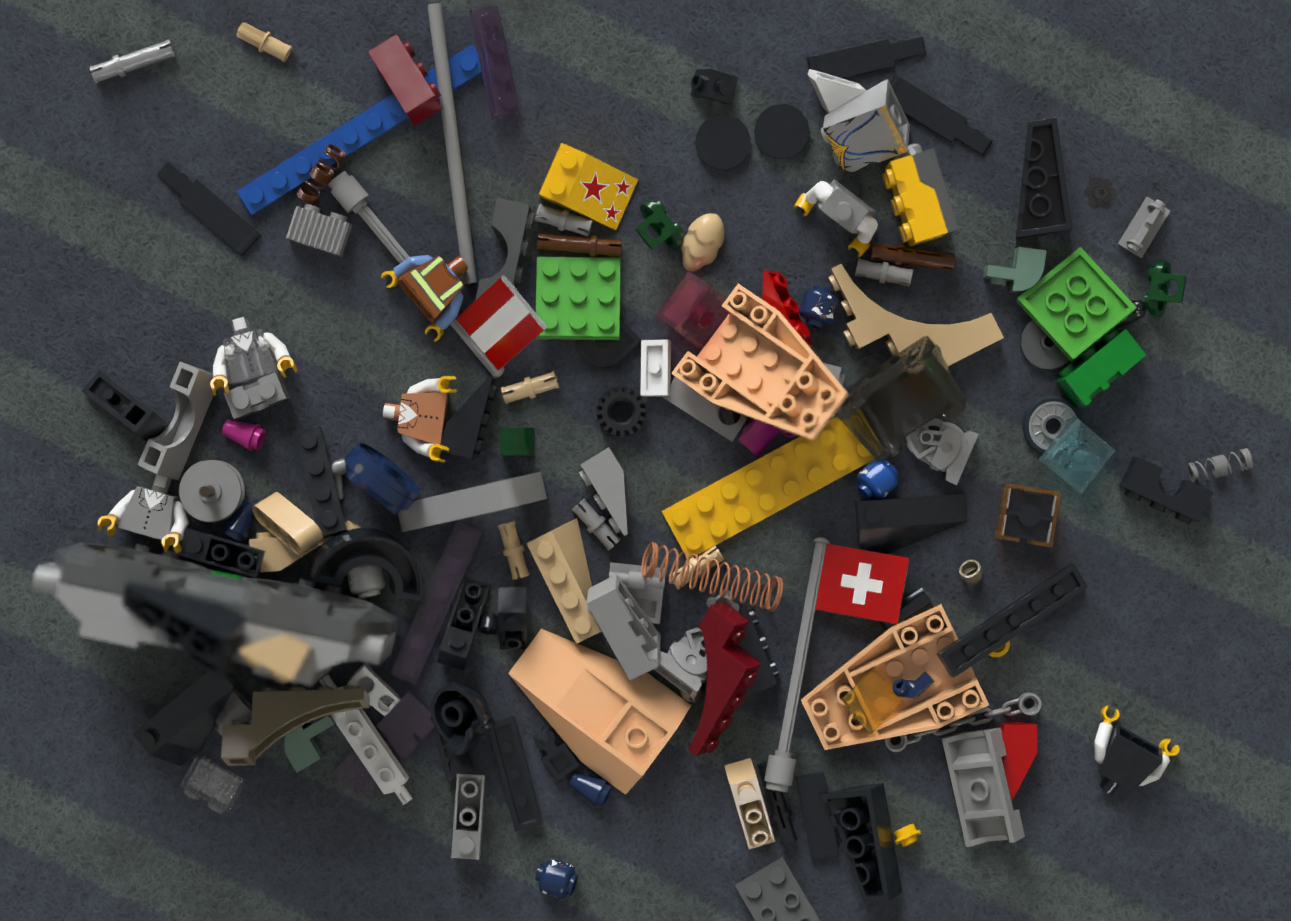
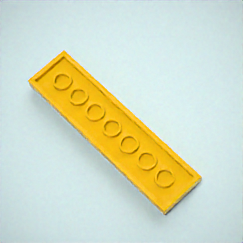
(765, 487)

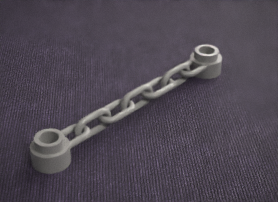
(969, 719)

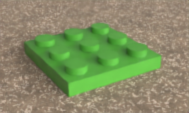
(578, 297)
(1076, 304)

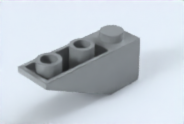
(608, 480)
(468, 816)

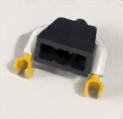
(1128, 758)

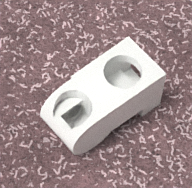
(381, 695)

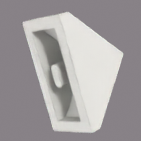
(833, 90)

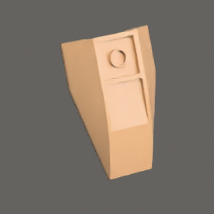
(763, 369)
(897, 654)
(595, 708)

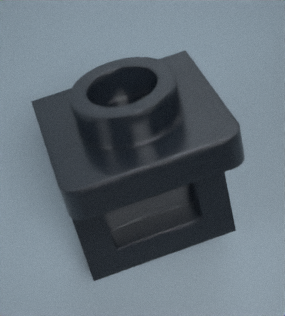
(713, 86)

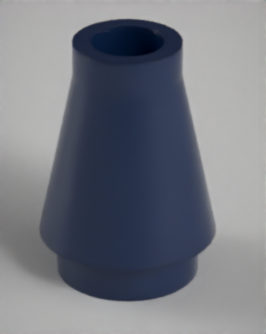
(240, 523)
(591, 788)

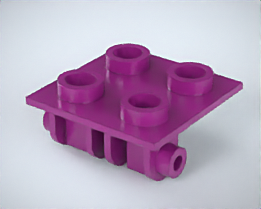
(758, 435)

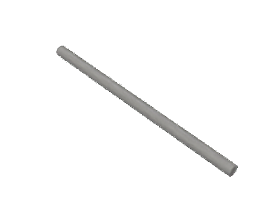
(452, 141)

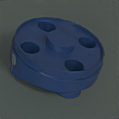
(380, 478)

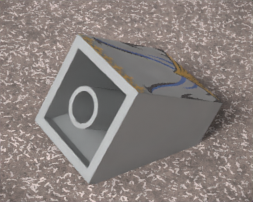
(867, 129)

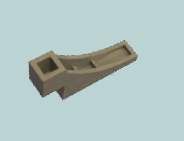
(281, 712)

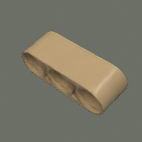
(287, 523)

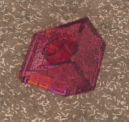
(693, 310)

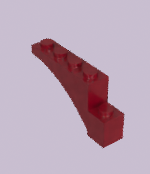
(728, 674)

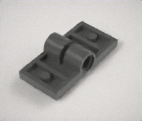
(776, 895)

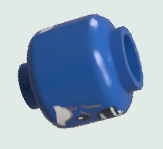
(877, 480)

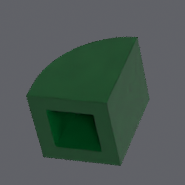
(516, 441)

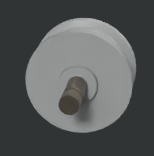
(211, 490)

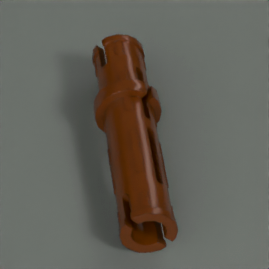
(580, 245)
(909, 256)

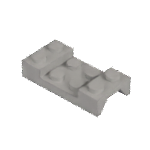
(982, 787)

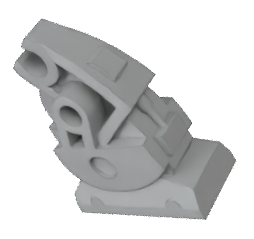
(942, 449)
(685, 663)

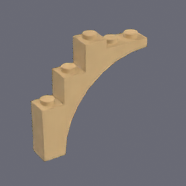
(875, 322)

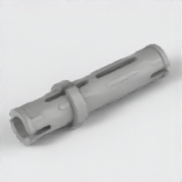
(132, 61)

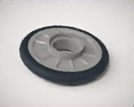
(1039, 413)

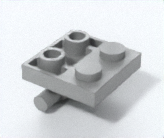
(644, 590)

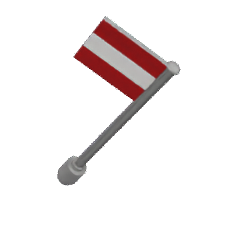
(493, 325)

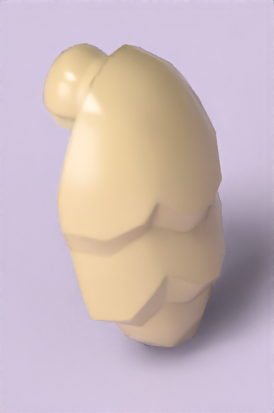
(702, 242)

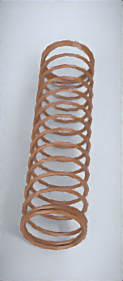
(770, 584)

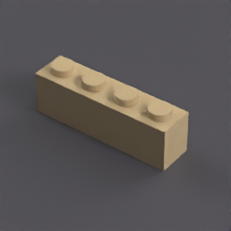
(566, 573)

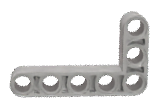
(473, 501)

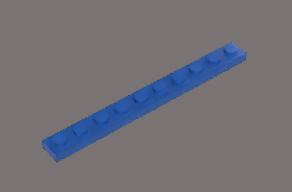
(348, 138)

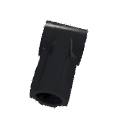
(911, 605)

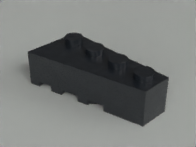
(1043, 190)

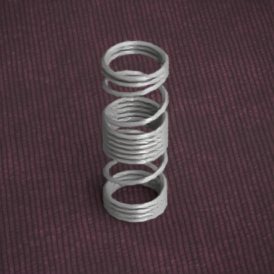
(1220, 465)

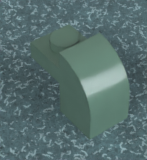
(1025, 272)
(300, 745)

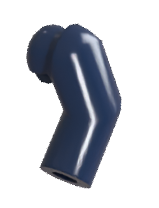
(911, 688)

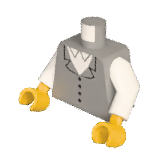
(844, 209)
(150, 514)

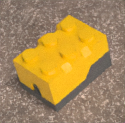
(919, 196)

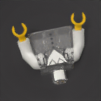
(248, 356)

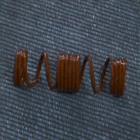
(322, 174)

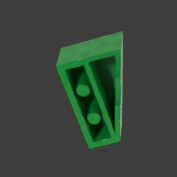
(1100, 367)

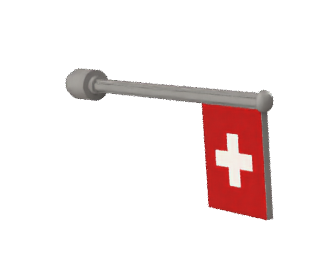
(846, 584)

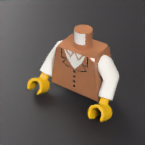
(423, 416)

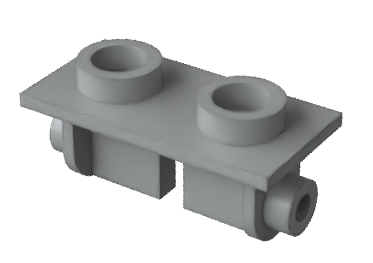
(1144, 226)

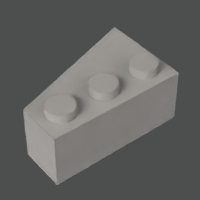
(625, 626)

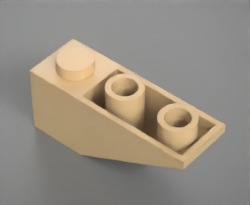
(277, 555)
(749, 803)

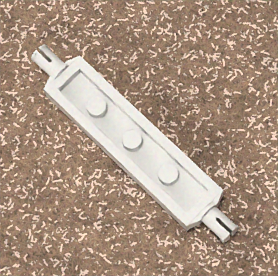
(371, 749)

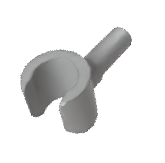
(338, 469)

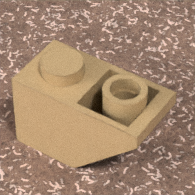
(280, 654)

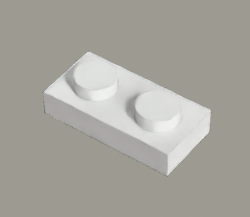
(655, 368)

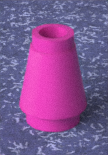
(245, 434)

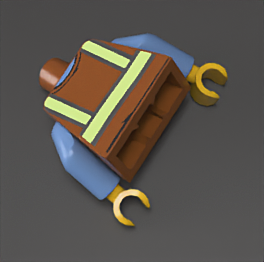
(432, 287)

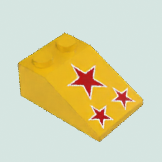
(588, 186)

